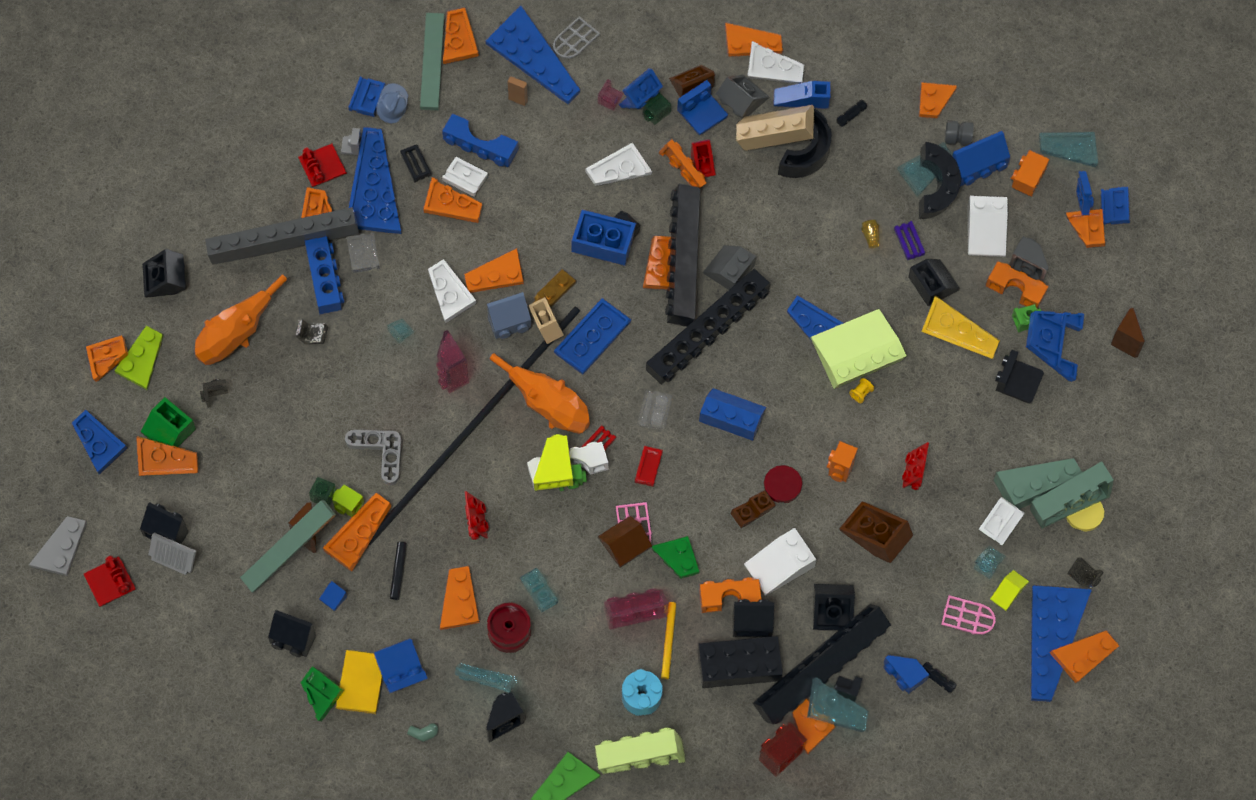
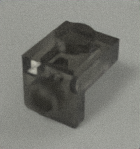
(311, 333)
(213, 388)
(1085, 574)

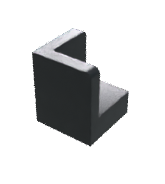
(848, 688)

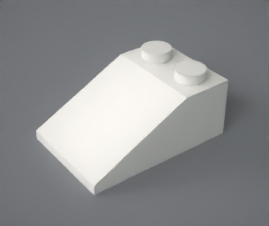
(987, 226)
(781, 562)

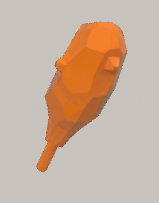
(233, 326)
(548, 398)

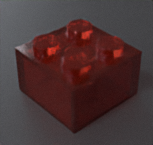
(782, 749)

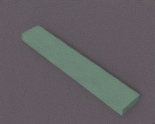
(432, 61)
(288, 546)

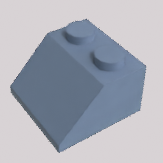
(509, 316)

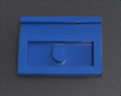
(366, 96)
(1084, 193)
(1115, 205)

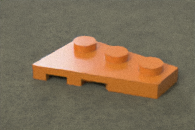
(459, 38)
(448, 203)
(657, 264)
(498, 273)
(164, 459)

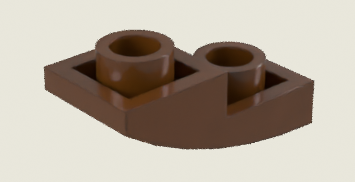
(753, 509)

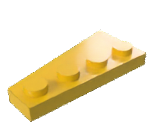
(957, 329)

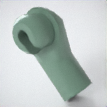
(425, 733)

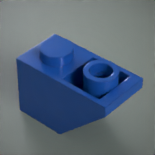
(907, 671)

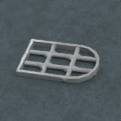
(575, 32)

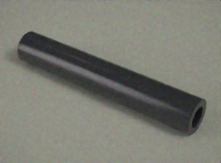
(398, 570)

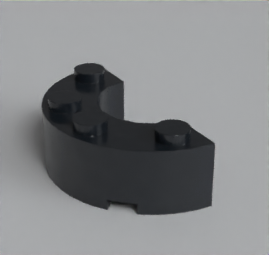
(810, 159)
(948, 180)

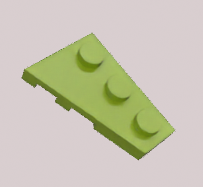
(141, 358)

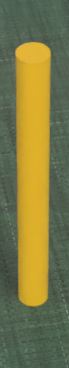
(668, 640)

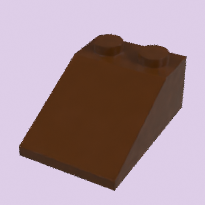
(877, 531)

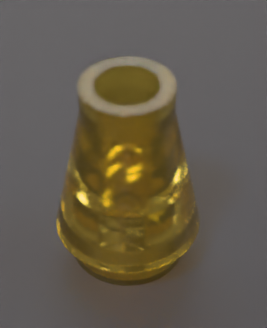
(871, 232)

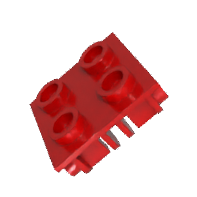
(321, 164)
(915, 467)
(476, 518)
(109, 581)

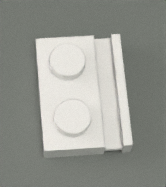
(465, 176)
(1001, 521)

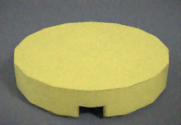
(1088, 518)

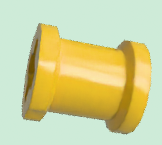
(861, 390)

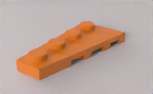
(357, 533)

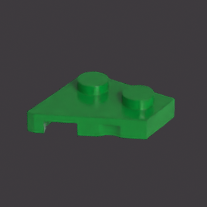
(678, 556)
(321, 692)

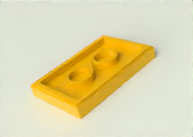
(360, 682)

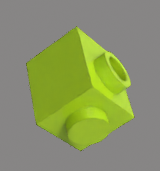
(347, 501)

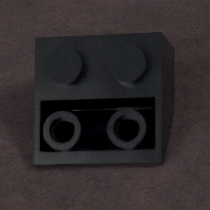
(932, 279)
(164, 523)
(753, 618)

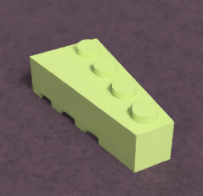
(640, 751)

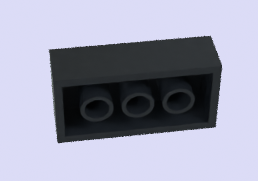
(740, 662)

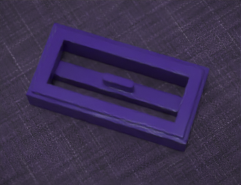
(916, 238)

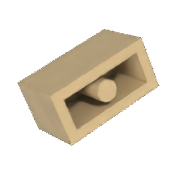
(546, 320)

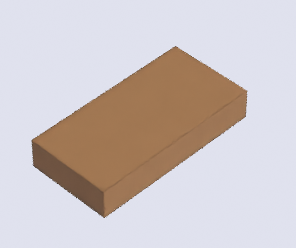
(517, 91)

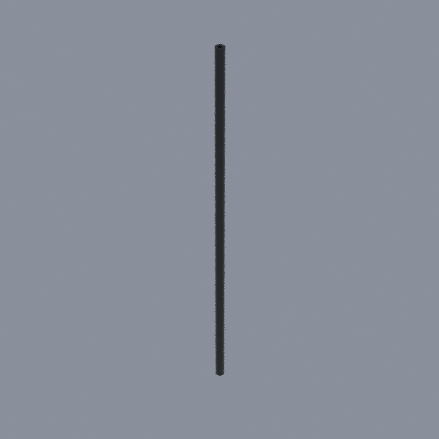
(467, 431)

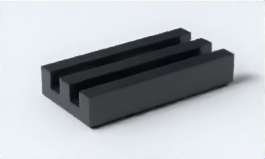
(421, 175)

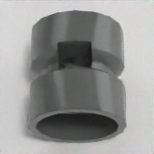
(959, 133)

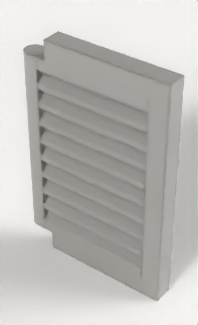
(171, 554)

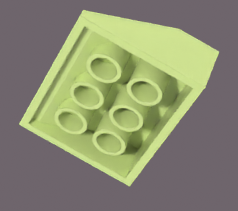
(858, 348)

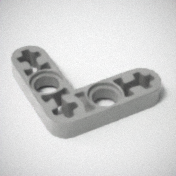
(382, 444)

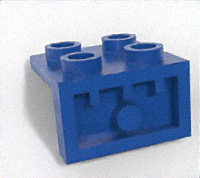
(641, 89)
(701, 108)
(399, 665)

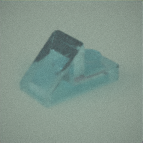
(988, 561)

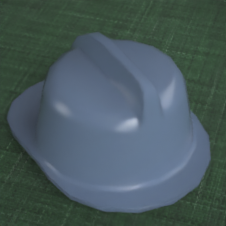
(392, 103)

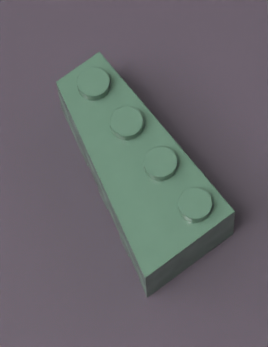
(1025, 483)
(1073, 496)

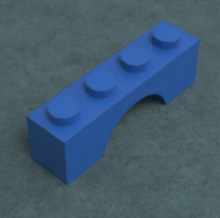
(500, 150)

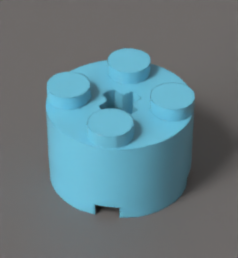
(639, 682)

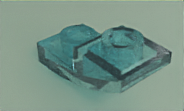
(539, 590)

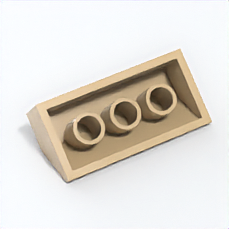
(776, 128)

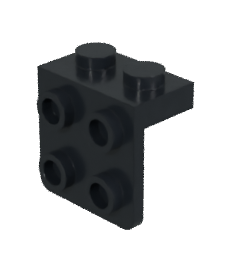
(1018, 378)

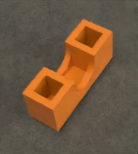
(1005, 276)
(713, 593)

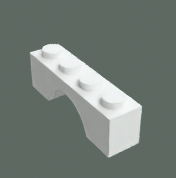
(591, 457)

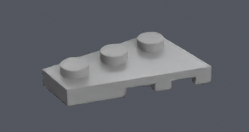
(61, 547)

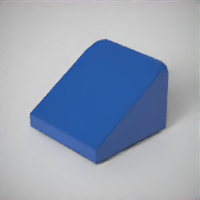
(333, 596)

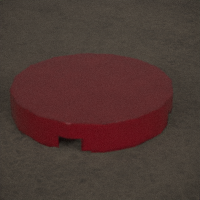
(783, 484)

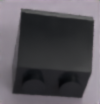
(164, 274)
(832, 606)
(291, 634)
(504, 716)

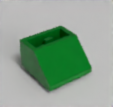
(168, 424)

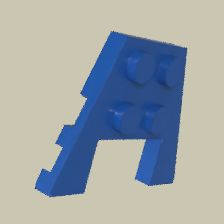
(1047, 337)

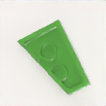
(566, 779)

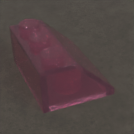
(451, 365)
(635, 608)

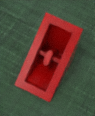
(702, 157)

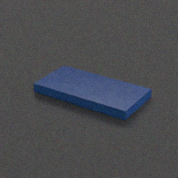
(592, 336)

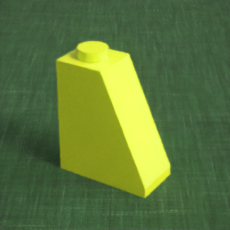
(554, 465)

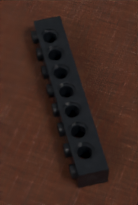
(683, 341)

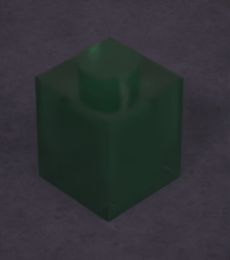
(656, 109)
(322, 490)

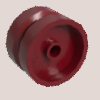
(519, 631)

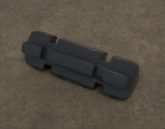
(851, 113)
(938, 677)

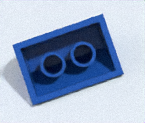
(982, 158)
(603, 237)
(731, 414)

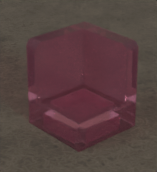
(609, 96)

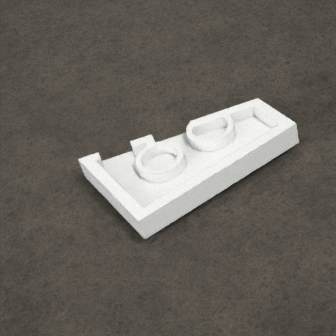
(771, 66)
(619, 166)
(450, 291)

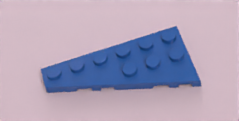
(527, 49)
(372, 186)
(1053, 625)

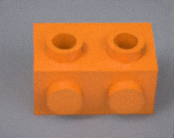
(1030, 172)
(841, 461)

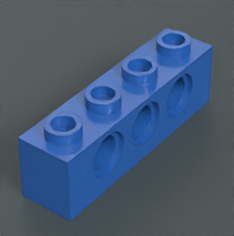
(326, 301)

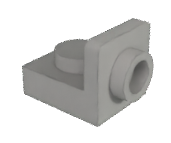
(351, 143)

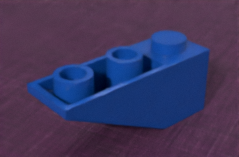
(803, 94)

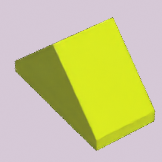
(1009, 590)

